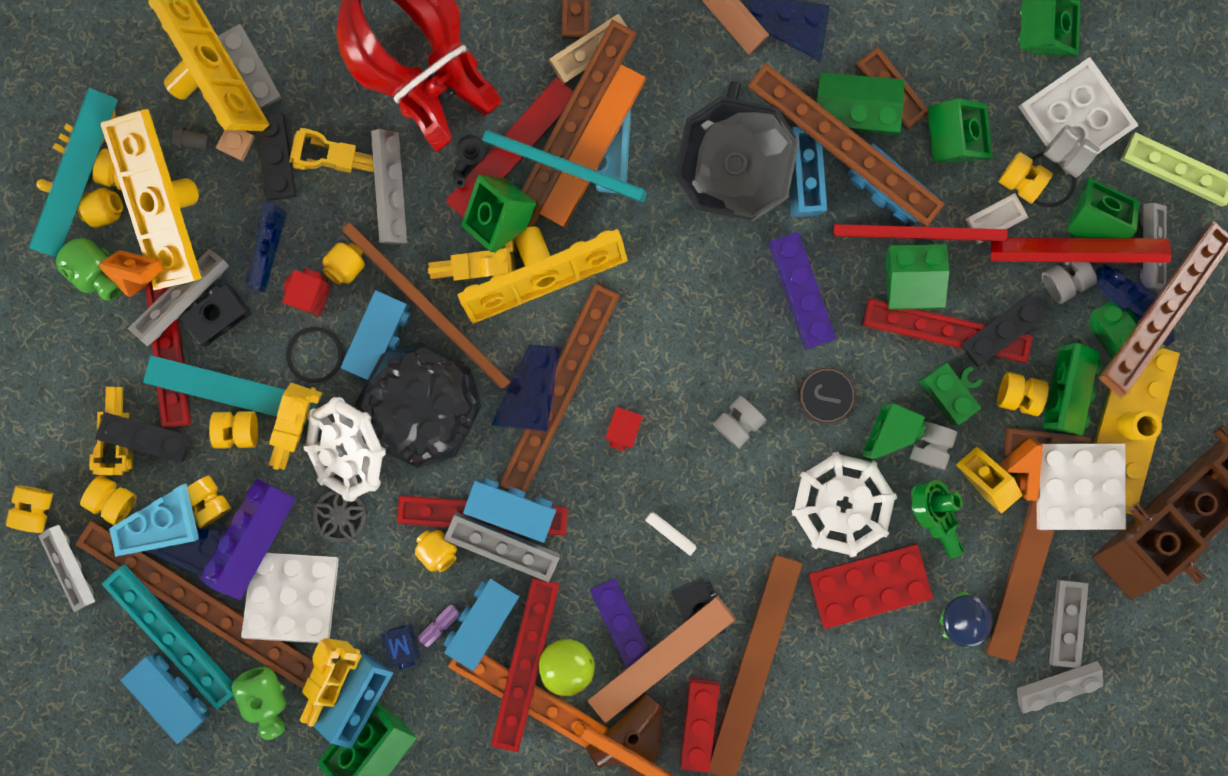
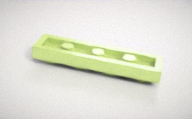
(1177, 169)

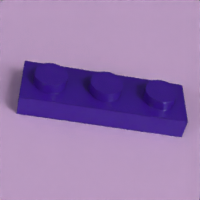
(620, 621)

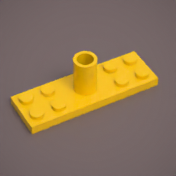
(206, 66)
(152, 197)
(542, 272)
(1137, 420)

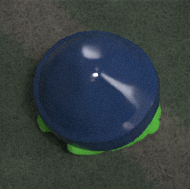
(966, 620)

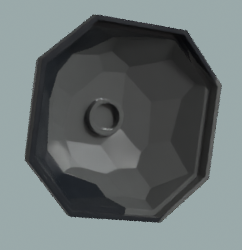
(736, 158)

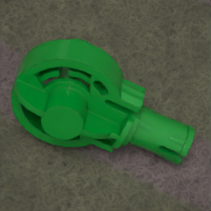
(937, 513)

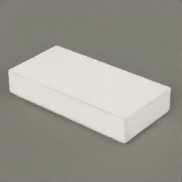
(999, 215)
(671, 533)

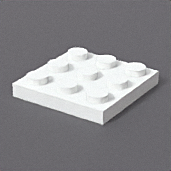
(1084, 103)
(1082, 487)
(291, 598)

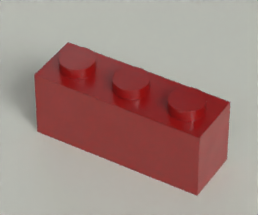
(699, 724)

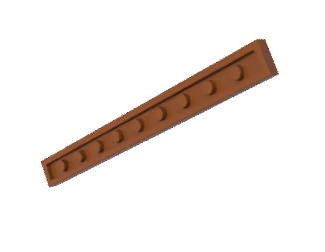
(198, 605)

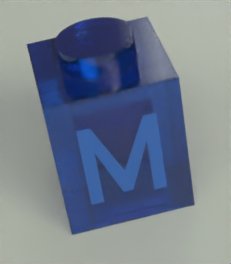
(401, 646)

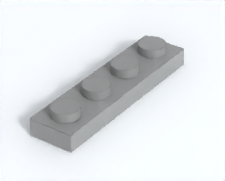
(389, 187)
(177, 299)
(502, 546)

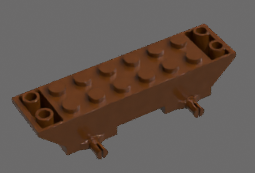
(1173, 528)

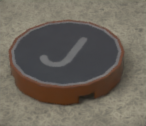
(827, 395)

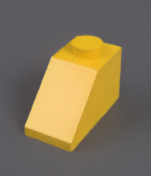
(990, 479)

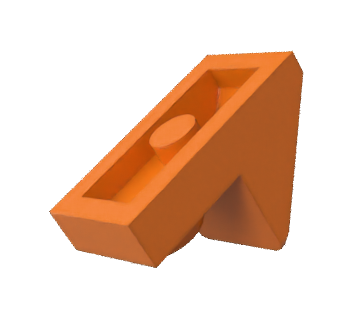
(130, 270)
(1027, 461)

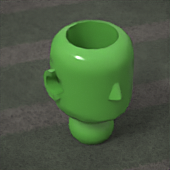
(80, 265)
(261, 700)

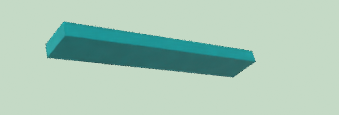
(565, 166)
(72, 173)
(214, 386)
(169, 636)

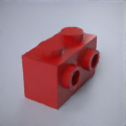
(306, 291)

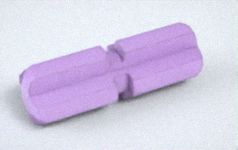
(442, 622)

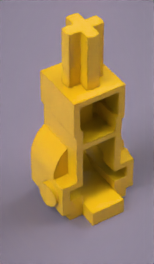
(340, 155)
(475, 264)
(114, 406)
(290, 422)
(327, 677)

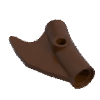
(637, 731)

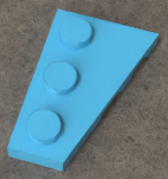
(616, 158)
(159, 525)

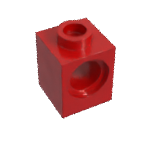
(623, 429)

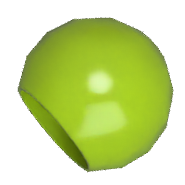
(566, 667)

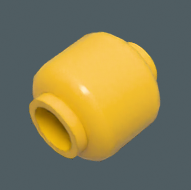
(100, 207)
(343, 263)
(434, 551)

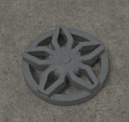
(339, 517)

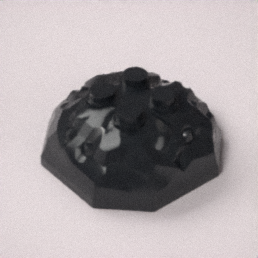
(420, 404)

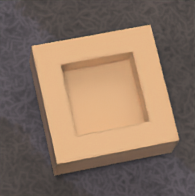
(235, 143)

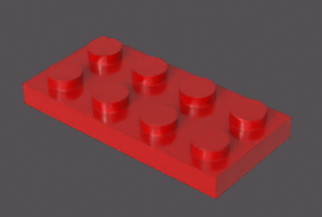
(870, 586)

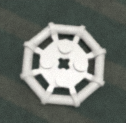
(361, 457)
(857, 494)

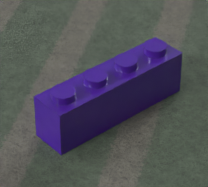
(801, 290)
(247, 539)

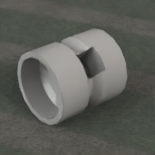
(1071, 151)
(1066, 280)
(739, 422)
(934, 446)

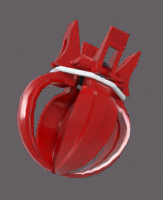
(416, 91)

